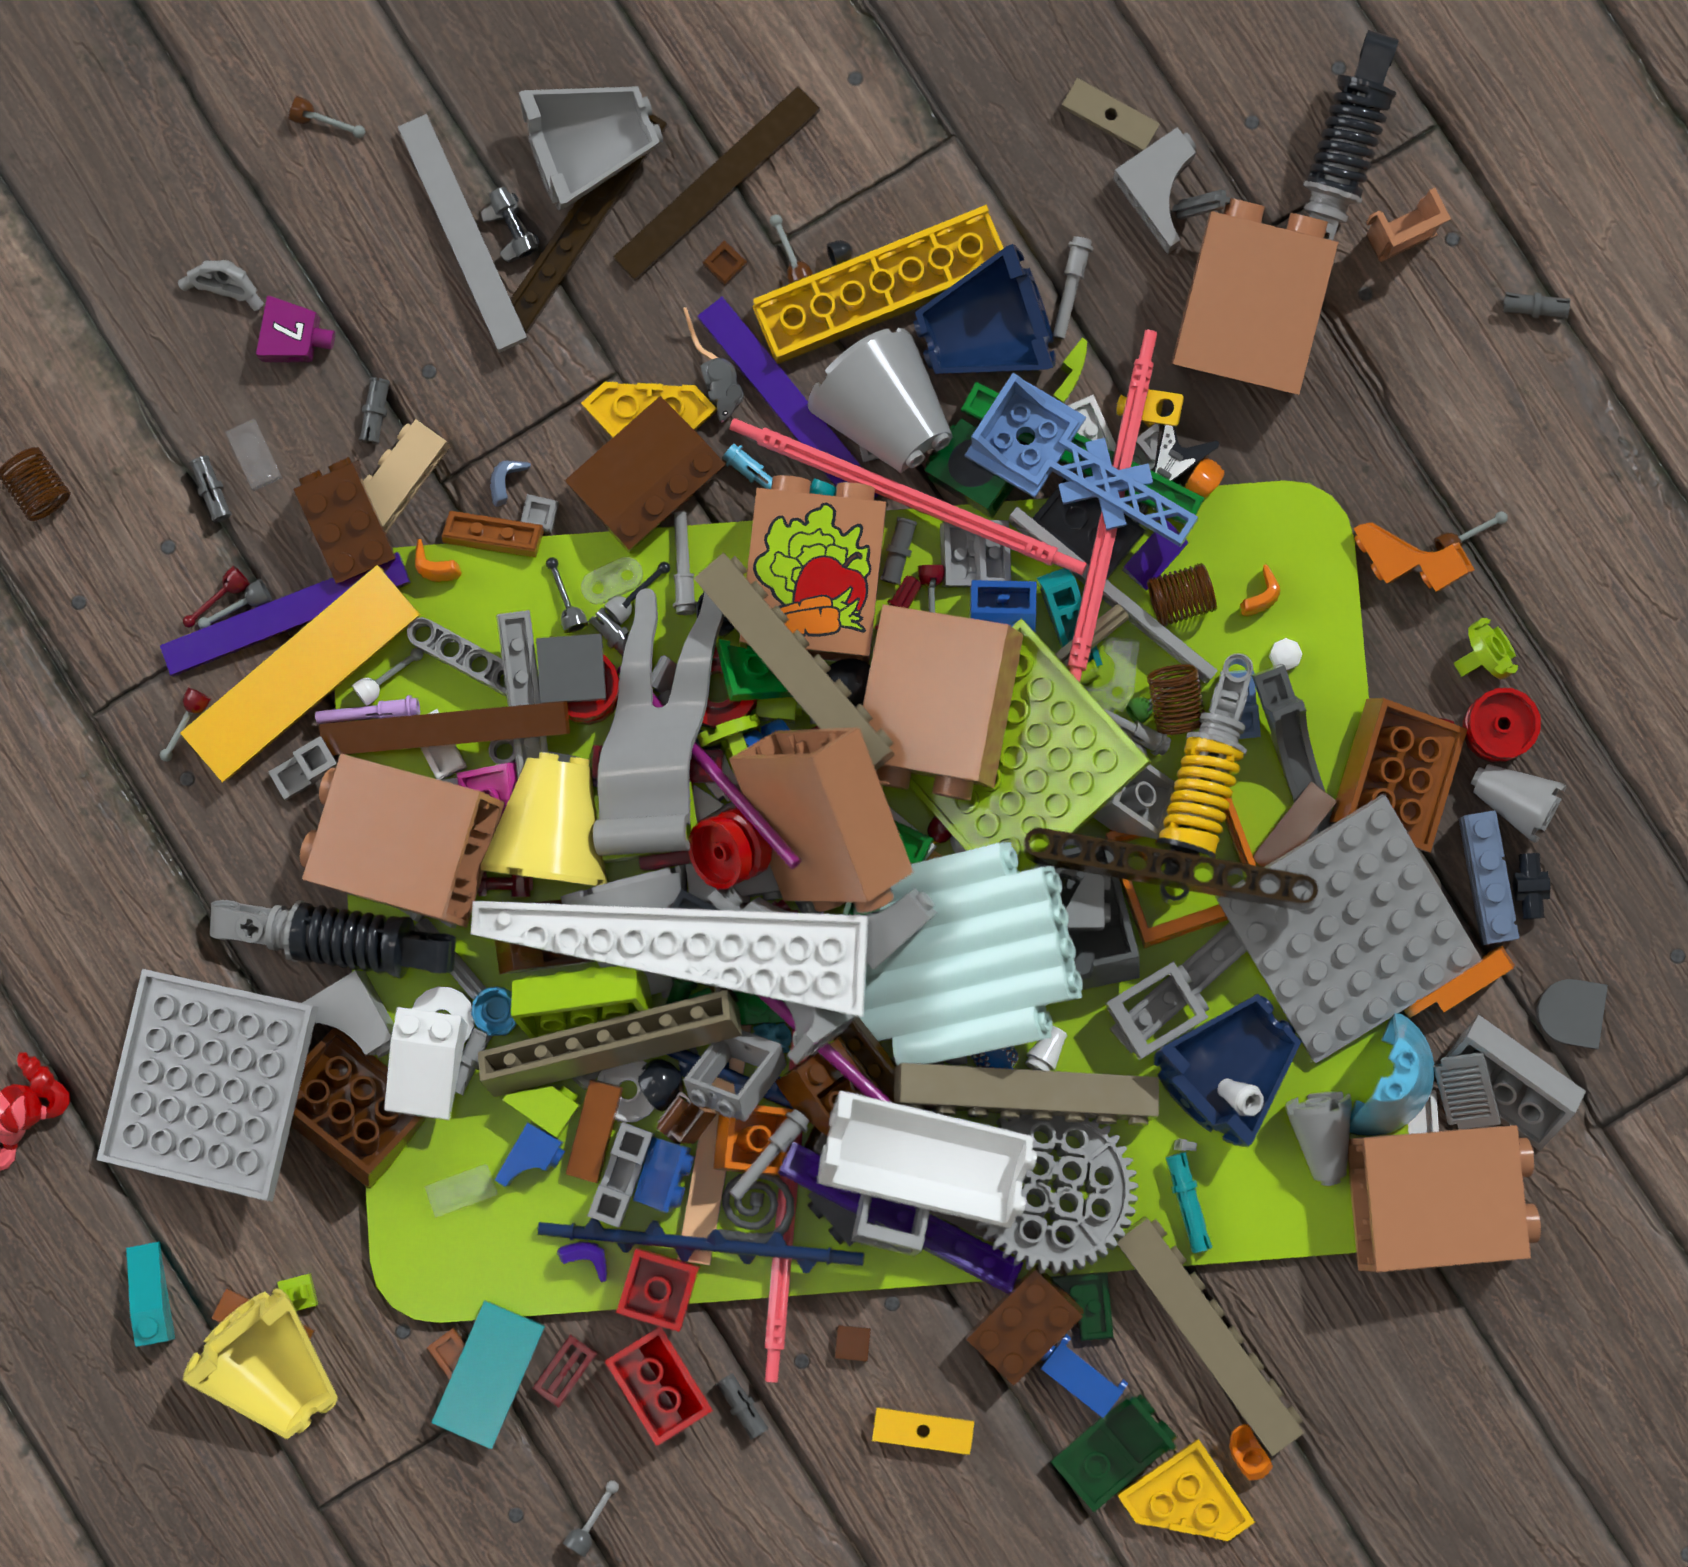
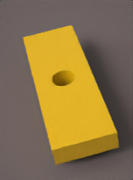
(944, 1432)

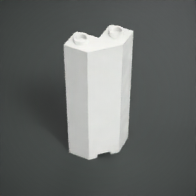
(926, 1159)

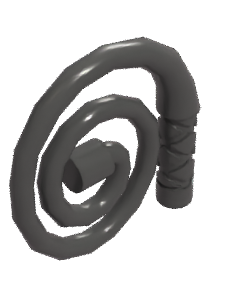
(757, 1201)

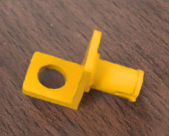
(1153, 408)

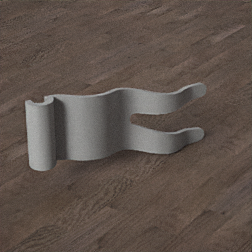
(649, 747)

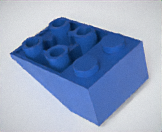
(1003, 601)
(663, 1174)

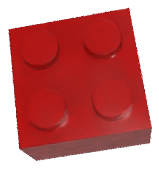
(658, 1289)

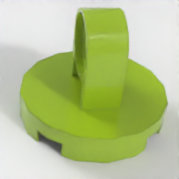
(1490, 649)
(730, 735)

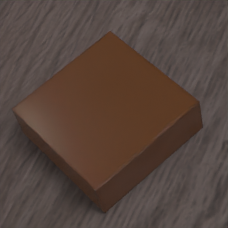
(724, 263)
(852, 1343)

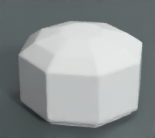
(1286, 653)

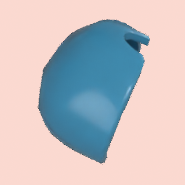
(493, 1011)

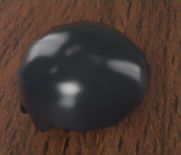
(660, 1083)

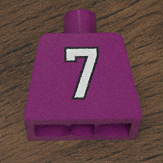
(291, 333)

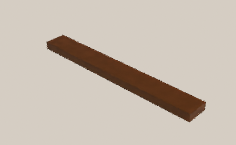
(446, 728)

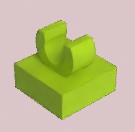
(300, 1291)

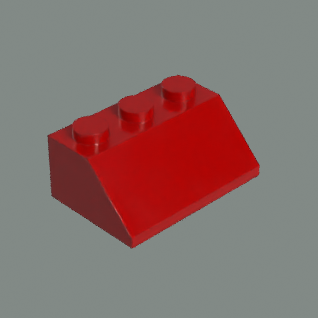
(658, 1385)

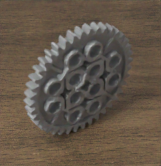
(1087, 1232)

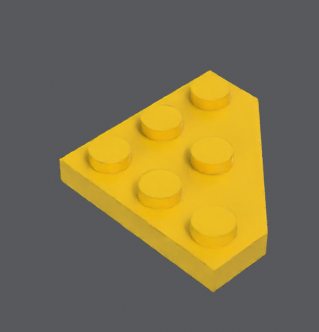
(618, 404)
(1187, 1497)

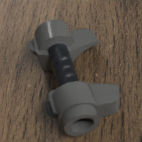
(505, 207)

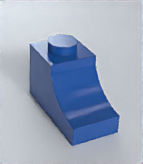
(532, 1150)

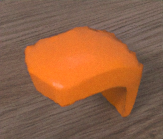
(1205, 477)
(435, 571)
(1266, 599)
(1249, 1454)

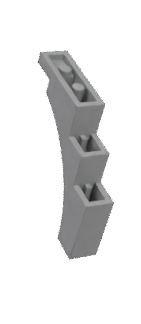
(886, 927)

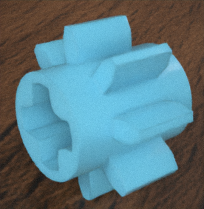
(778, 1033)

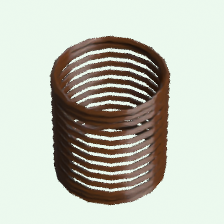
(28, 464)
(1175, 603)
(1175, 682)

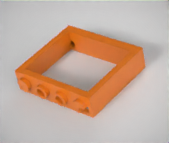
(1193, 921)

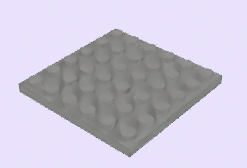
(1368, 940)
(207, 1084)

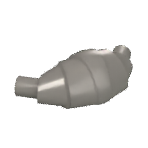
(223, 279)

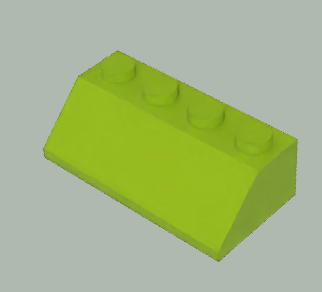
(578, 998)

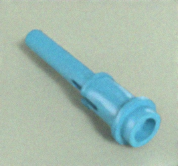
(740, 461)

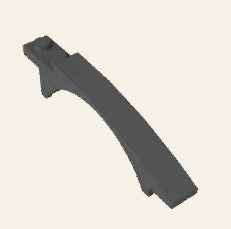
(1289, 733)

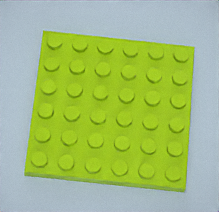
(1055, 762)

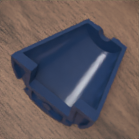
(988, 321)
(1236, 1045)

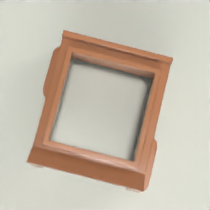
(1408, 230)

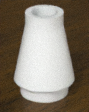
(1047, 1051)
(1243, 1097)

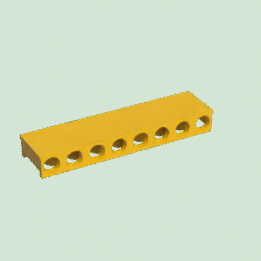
(874, 285)
(300, 674)

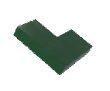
(1093, 1295)

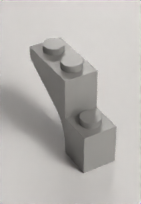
(1087, 906)

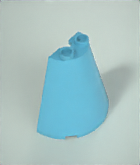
(1406, 1091)

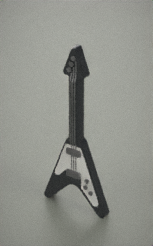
(1176, 460)

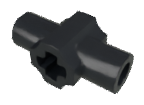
(1531, 886)

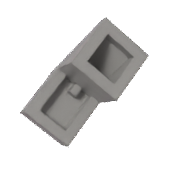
(303, 769)

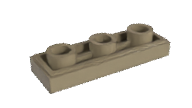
(1093, 105)

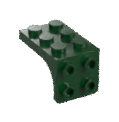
(1114, 1450)

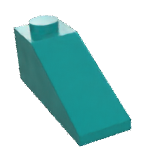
(1063, 606)
(148, 1295)

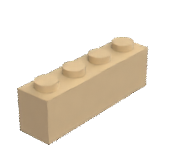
(404, 471)

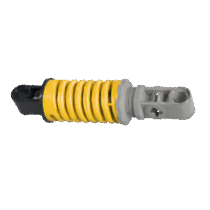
(1206, 775)

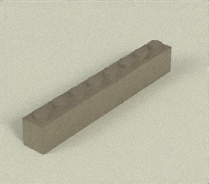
(787, 654)
(610, 1043)
(1027, 1093)
(1209, 1336)

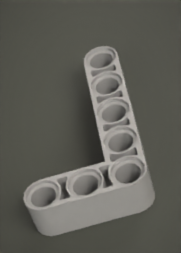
(462, 662)

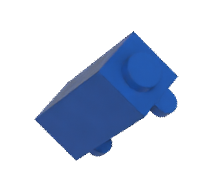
(1081, 1378)

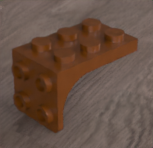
(344, 520)

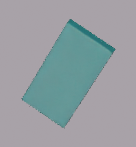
(488, 1374)

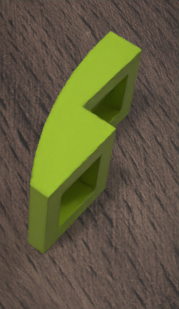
(1073, 367)

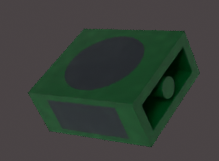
(964, 477)

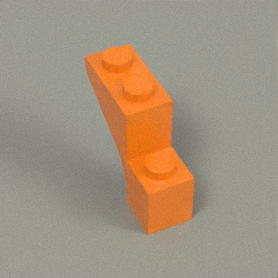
(1396, 558)

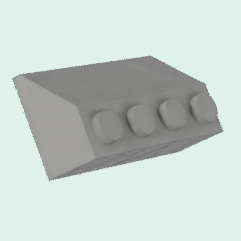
(1523, 1085)

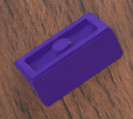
(1153, 558)

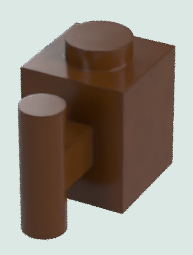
(684, 1120)

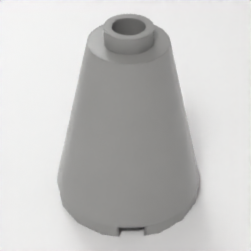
(1518, 797)
(1323, 1133)

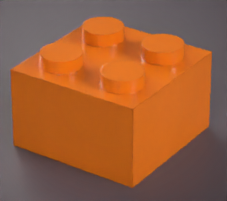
(743, 1141)

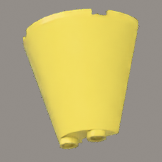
(549, 825)
(264, 1366)

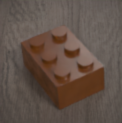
(1025, 1325)

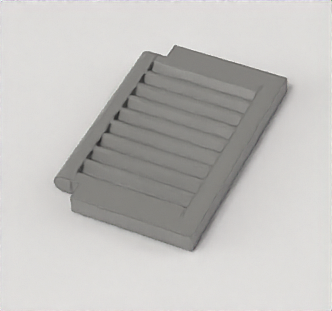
(1467, 1091)

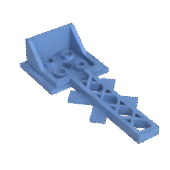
(1027, 409)

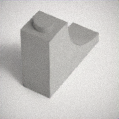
(1149, 179)
(357, 1011)
(815, 1028)

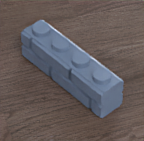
(1488, 878)

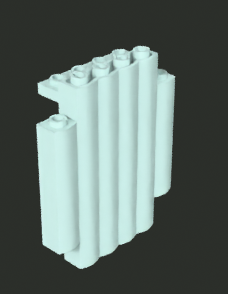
(979, 965)

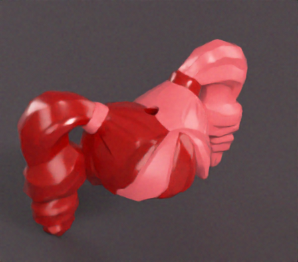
(22, 1105)

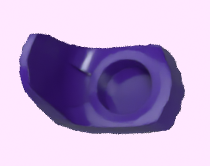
(587, 1251)

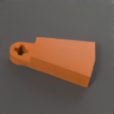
(1467, 983)

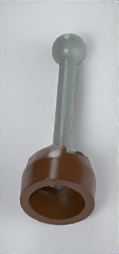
(303, 112)
(798, 269)
(1446, 539)

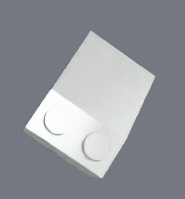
(424, 1063)

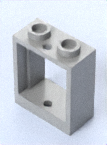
(1129, 1028)
(747, 1048)
(887, 1238)

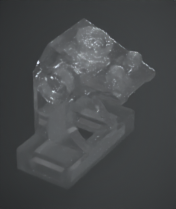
(1124, 655)

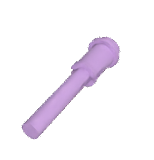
(384, 709)

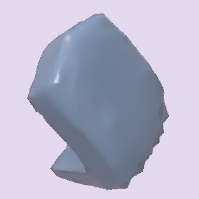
(497, 485)

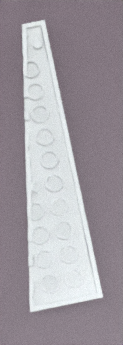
(767, 954)

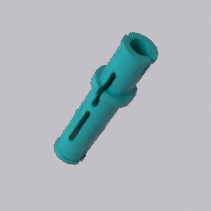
(1186, 1194)

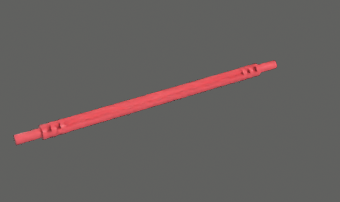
(910, 497)
(1105, 538)
(780, 1279)

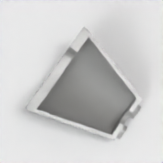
(586, 136)
(883, 399)
(646, 890)

